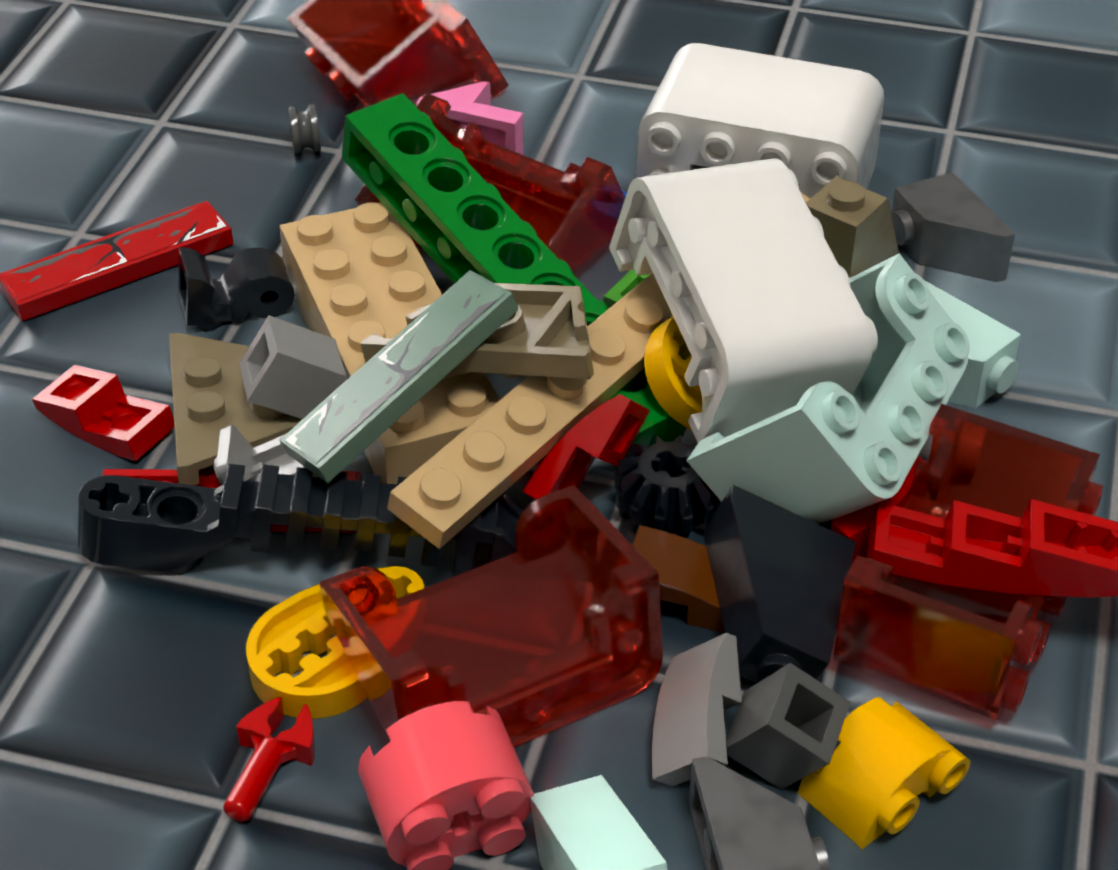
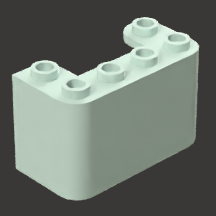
(845, 449)

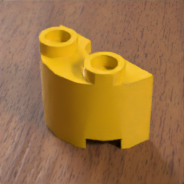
(880, 770)

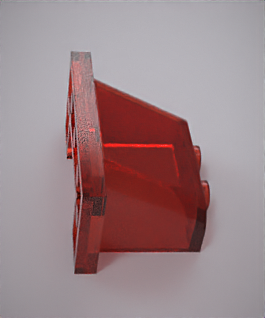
(393, 47)

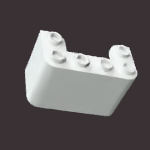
(755, 106)
(746, 287)

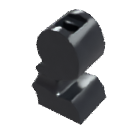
(251, 283)

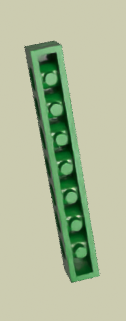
(465, 219)

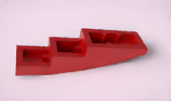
(983, 549)

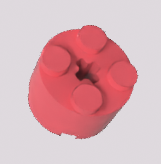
(446, 787)

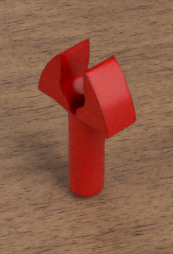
(256, 732)

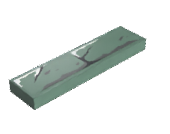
(399, 375)

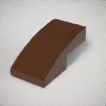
(683, 575)

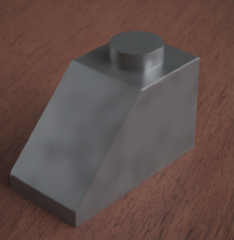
(951, 228)
(747, 824)

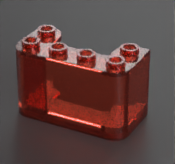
(955, 639)

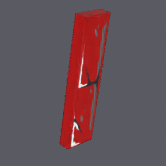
(113, 260)

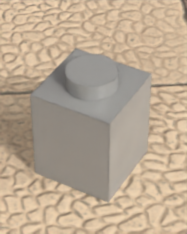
(291, 368)

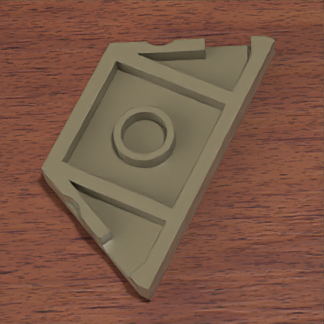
(540, 339)
(211, 397)

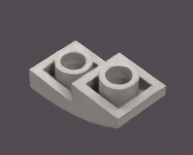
(692, 708)

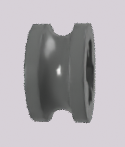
(304, 129)

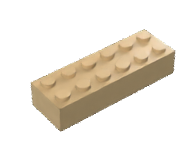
(361, 278)

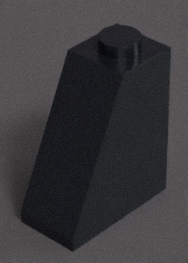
(776, 583)

